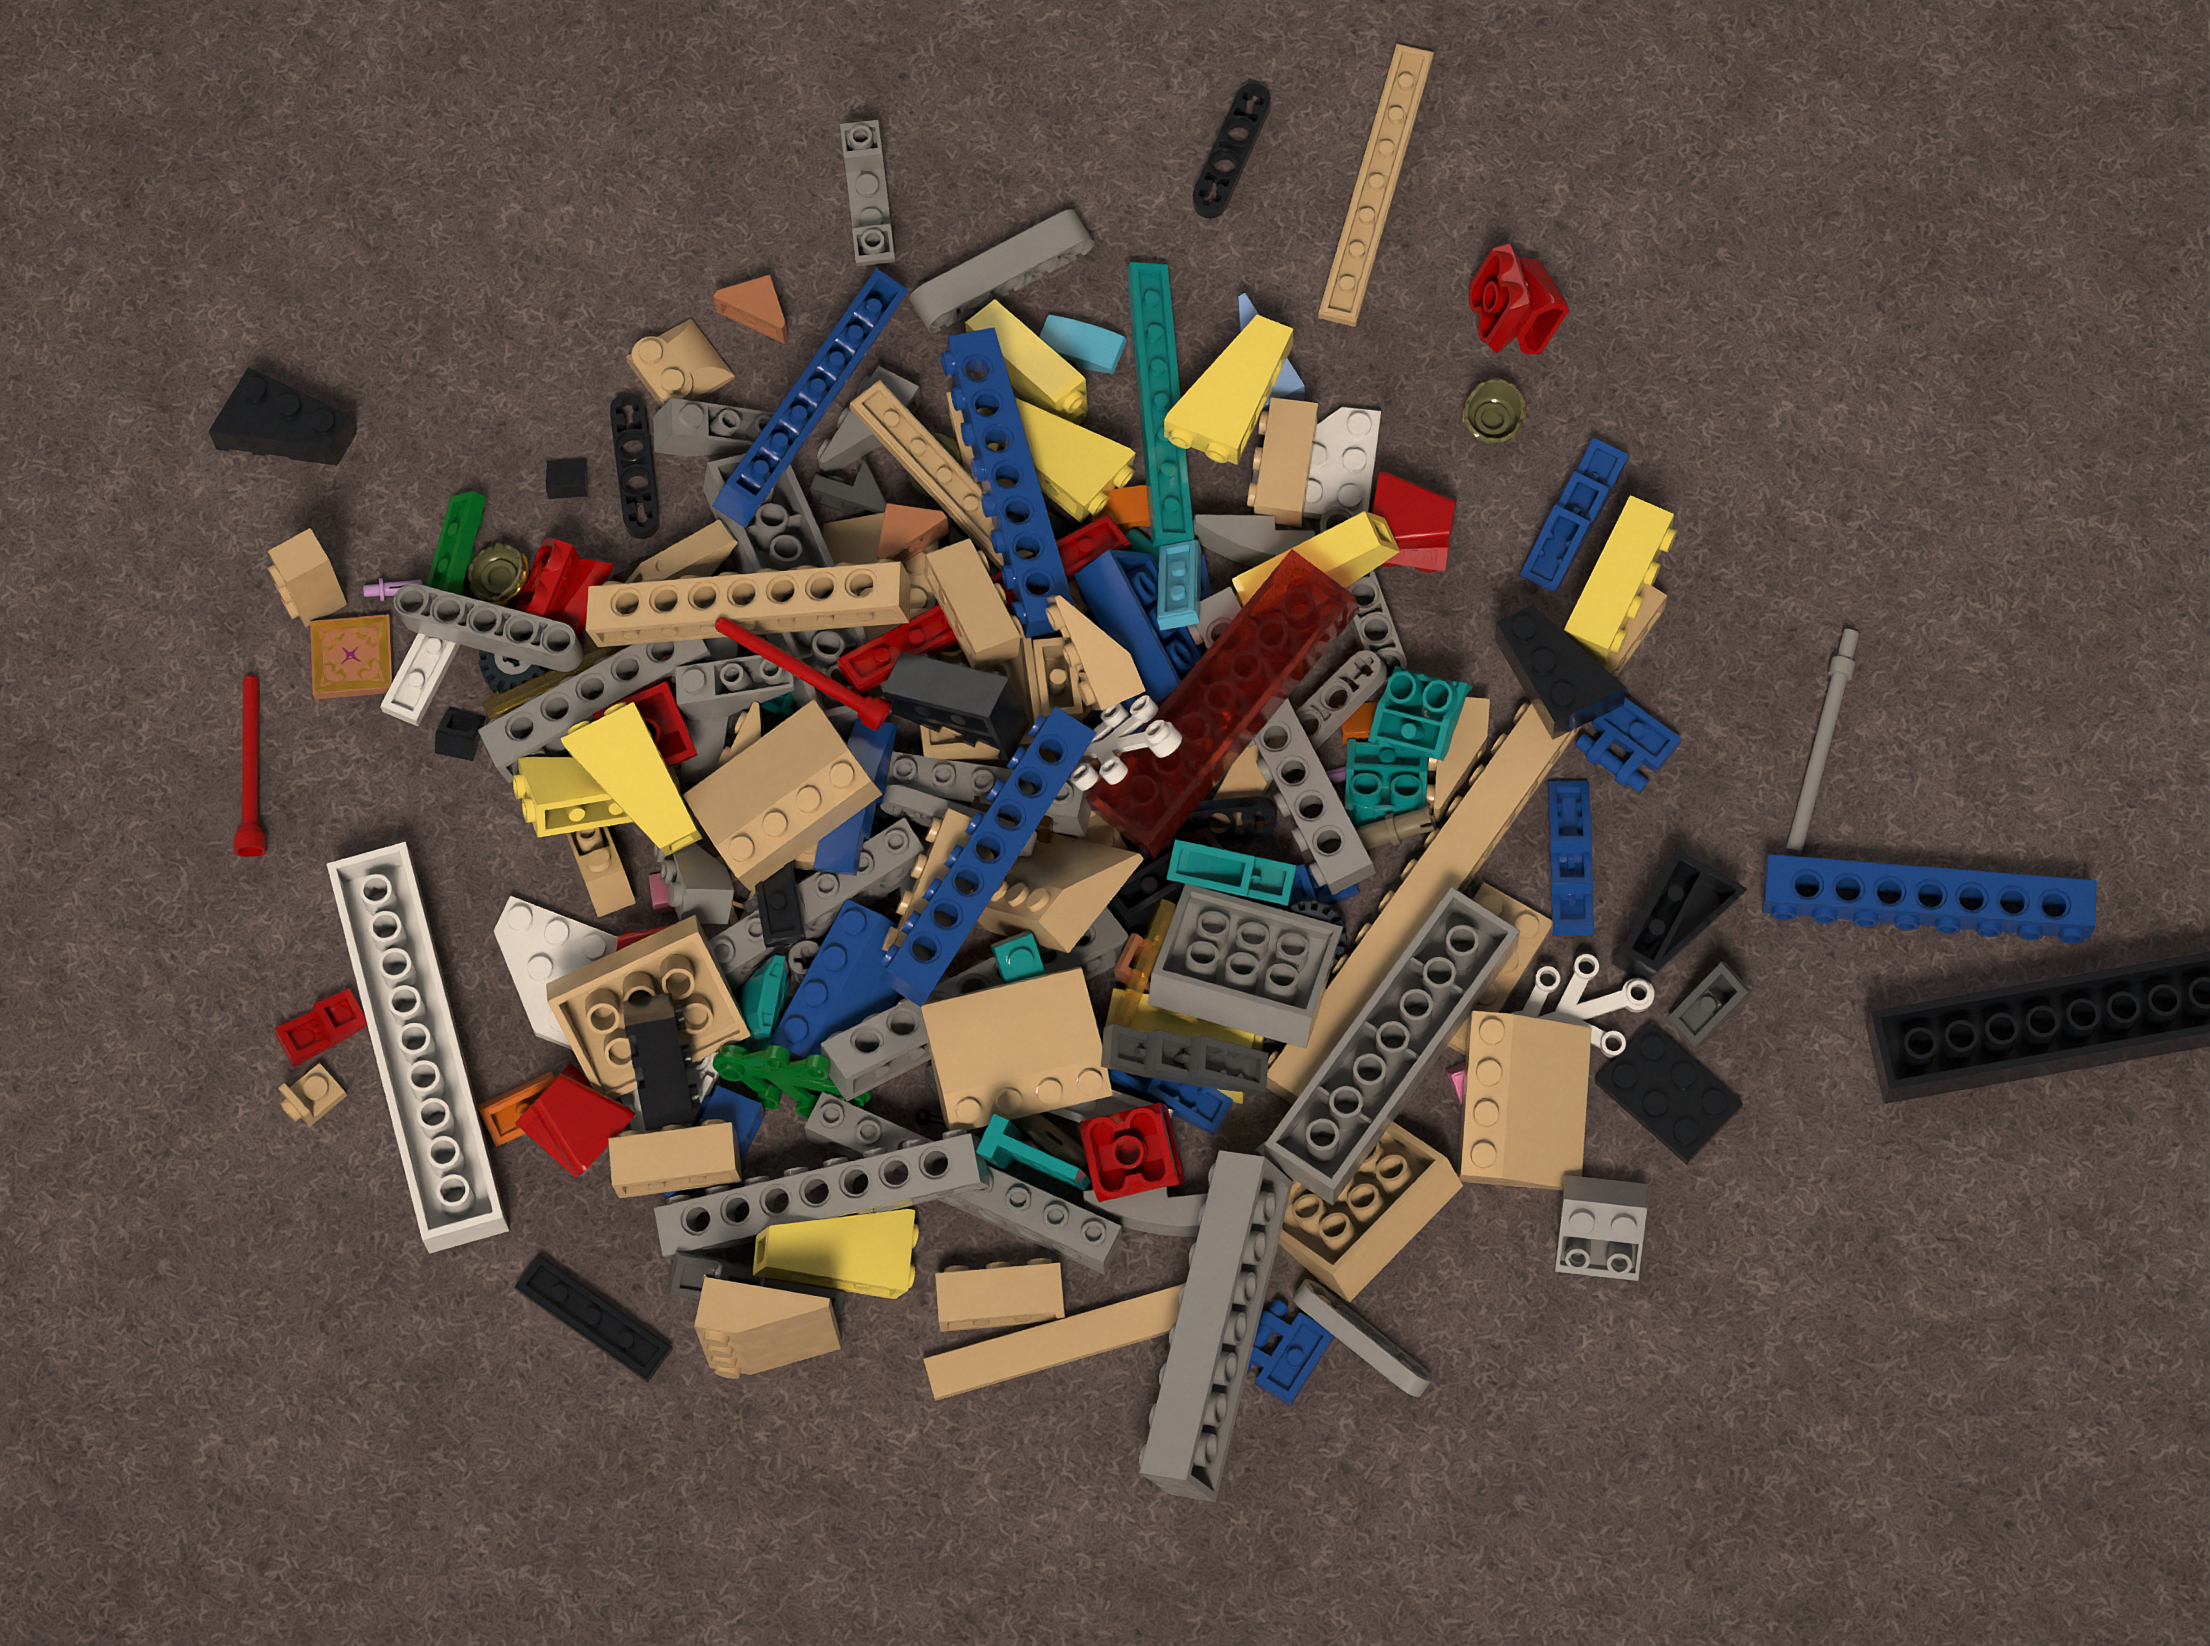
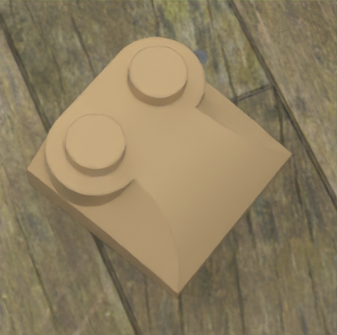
(679, 364)

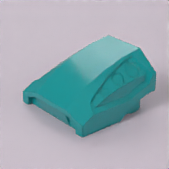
(1418, 713)
(1382, 782)
(761, 1002)

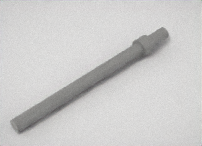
(1841, 671)

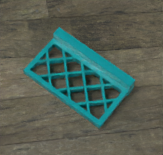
(1004, 1144)

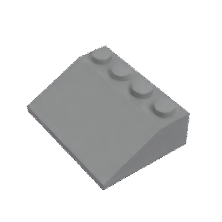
(1244, 965)

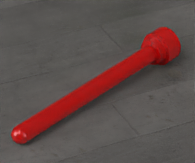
(871, 710)
(250, 839)

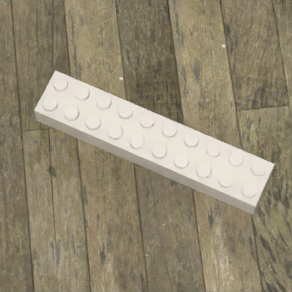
(417, 1048)

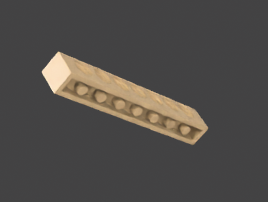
(765, 614)

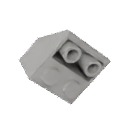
(1601, 1227)

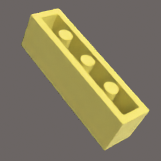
(1619, 578)

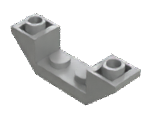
(867, 193)

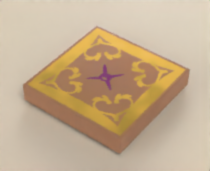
(351, 656)

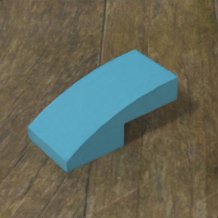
(1083, 343)

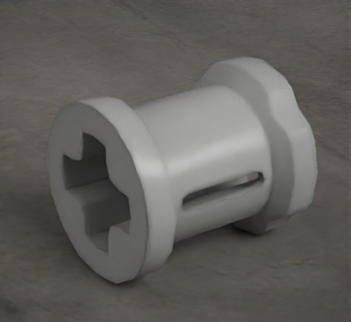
(800, 956)

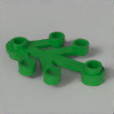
(773, 1064)

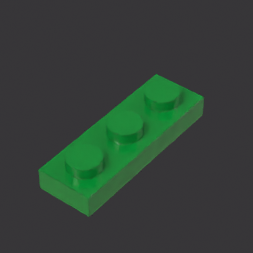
(456, 542)

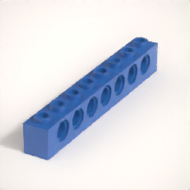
(982, 354)
(810, 398)
(1948, 886)
(917, 977)

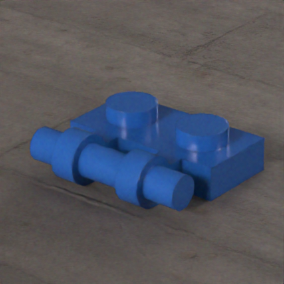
(1636, 734)
(1295, 1356)

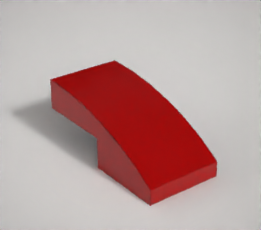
(322, 1028)

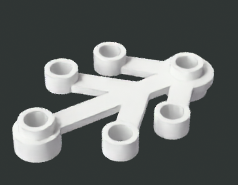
(1159, 737)
(1572, 1013)

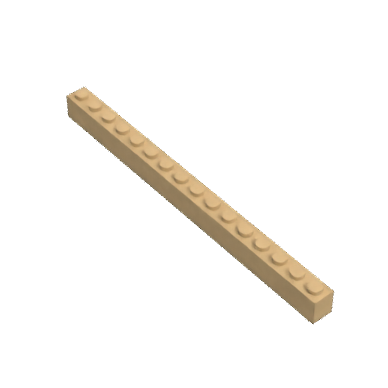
(1450, 861)

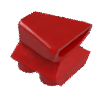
(1515, 301)
(1418, 521)
(560, 584)
(574, 1120)
(1131, 1152)

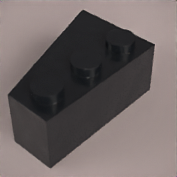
(281, 421)
(1556, 672)
(959, 699)
(1147, 885)
(1675, 912)
(660, 1061)

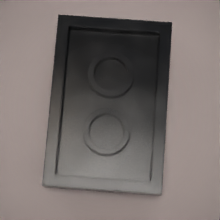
(1668, 1093)

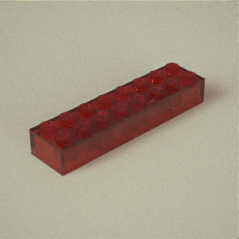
(1227, 701)

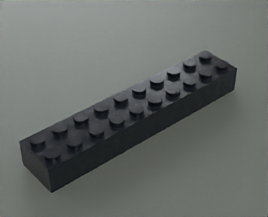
(2041, 1028)

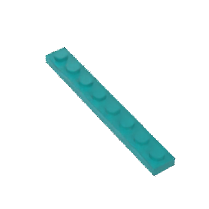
(1157, 394)

